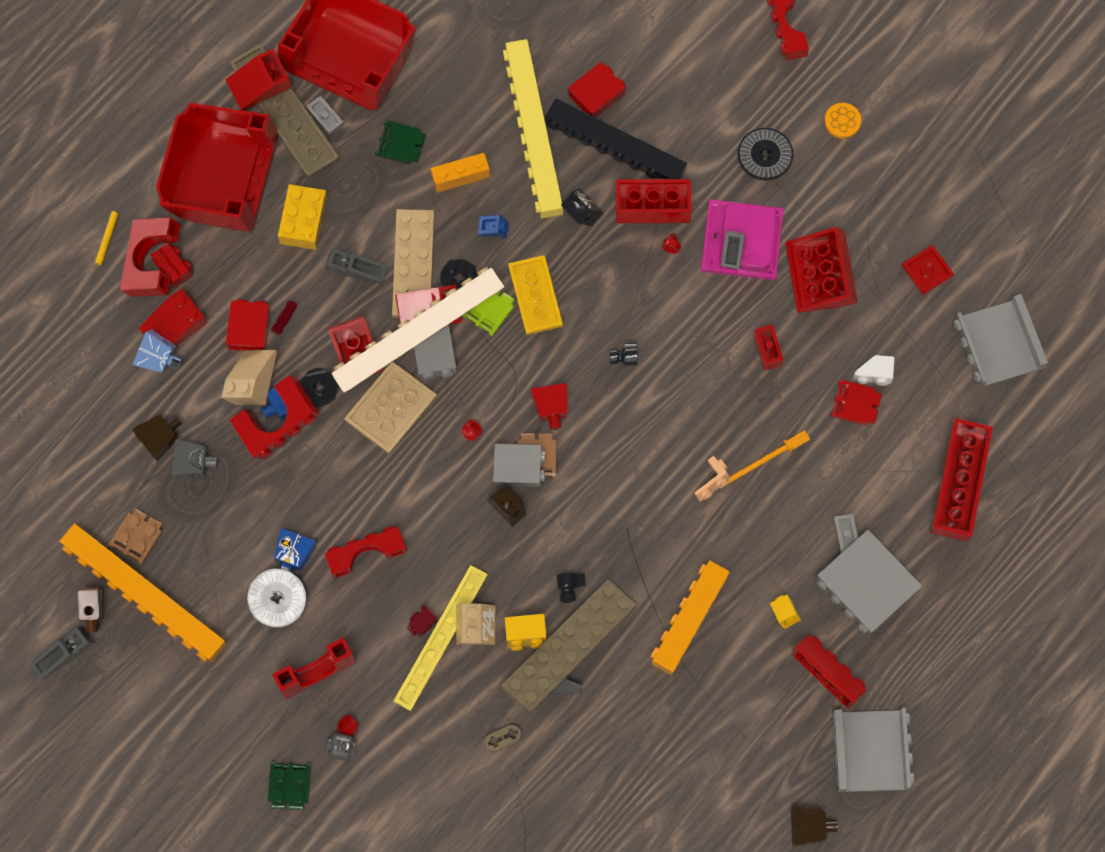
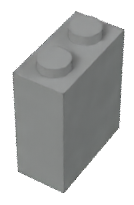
(436, 356)
(518, 465)

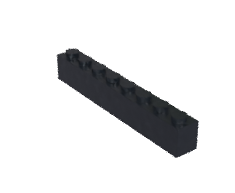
(614, 142)

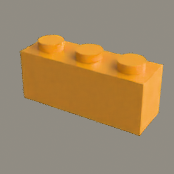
(460, 172)

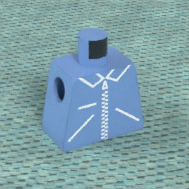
(156, 353)

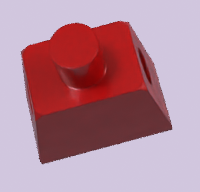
(551, 403)

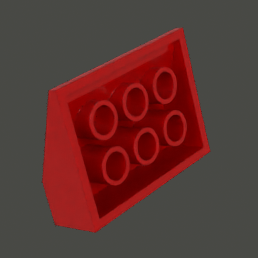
(821, 271)

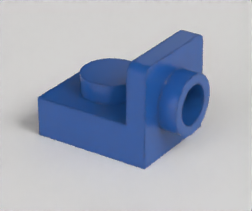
(493, 226)

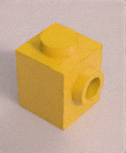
(785, 611)

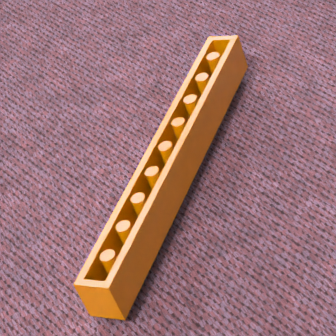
(142, 592)

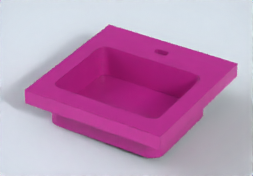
(762, 233)

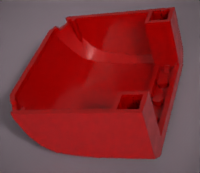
(348, 48)
(217, 166)

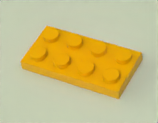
(535, 295)

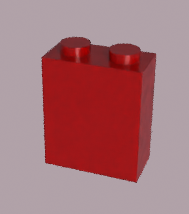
(596, 90)
(248, 325)

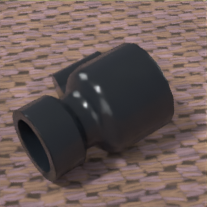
(627, 355)
(567, 583)

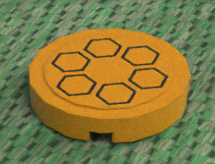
(842, 120)

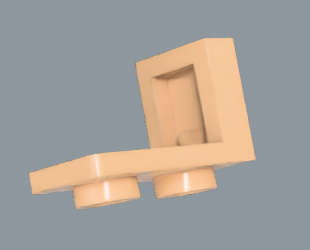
(717, 482)

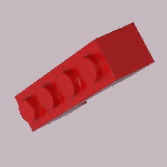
(793, 42)
(342, 559)

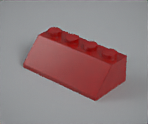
(653, 201)
(828, 671)

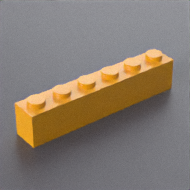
(690, 617)

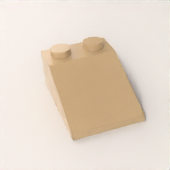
(250, 378)

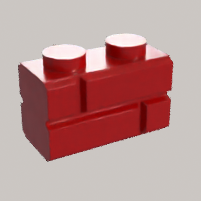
(170, 263)
(768, 347)

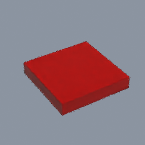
(927, 270)

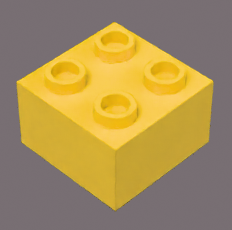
(525, 631)

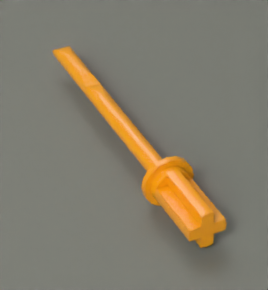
(789, 445)

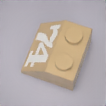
(475, 624)

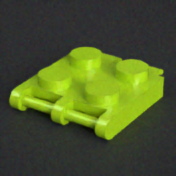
(491, 312)

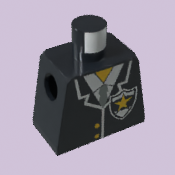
(579, 206)

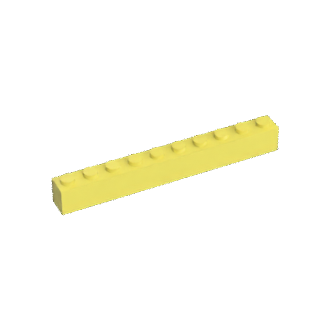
(533, 128)

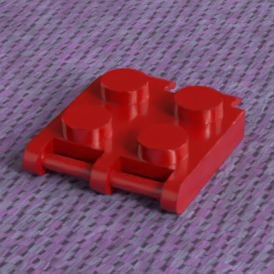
(856, 403)

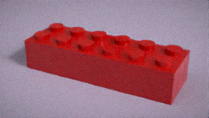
(961, 480)

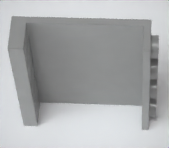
(1000, 342)
(867, 583)
(872, 750)

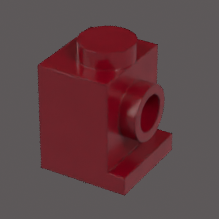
(421, 622)

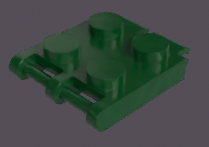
(401, 143)
(289, 786)

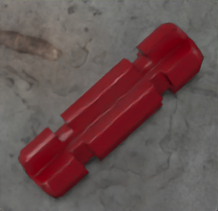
(284, 317)

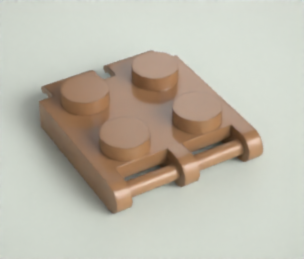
(547, 444)
(137, 535)

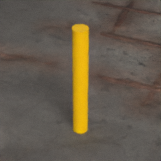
(106, 238)

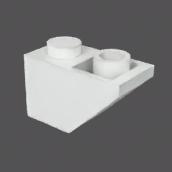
(876, 370)

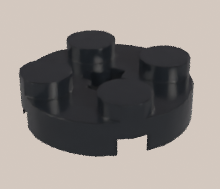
(454, 268)
(326, 379)

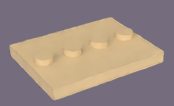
(390, 407)

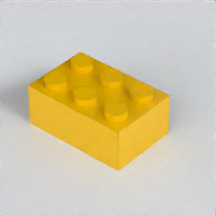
(302, 217)

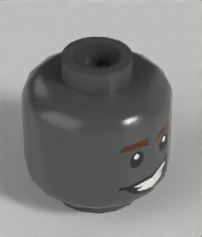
(340, 746)

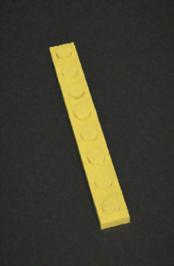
(439, 640)

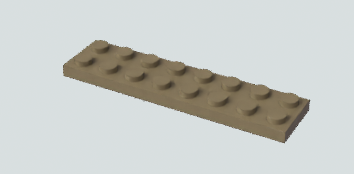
(294, 125)
(568, 646)

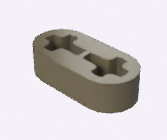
(501, 734)

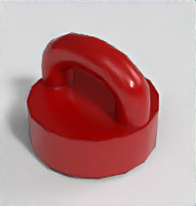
(671, 245)
(471, 430)
(347, 725)

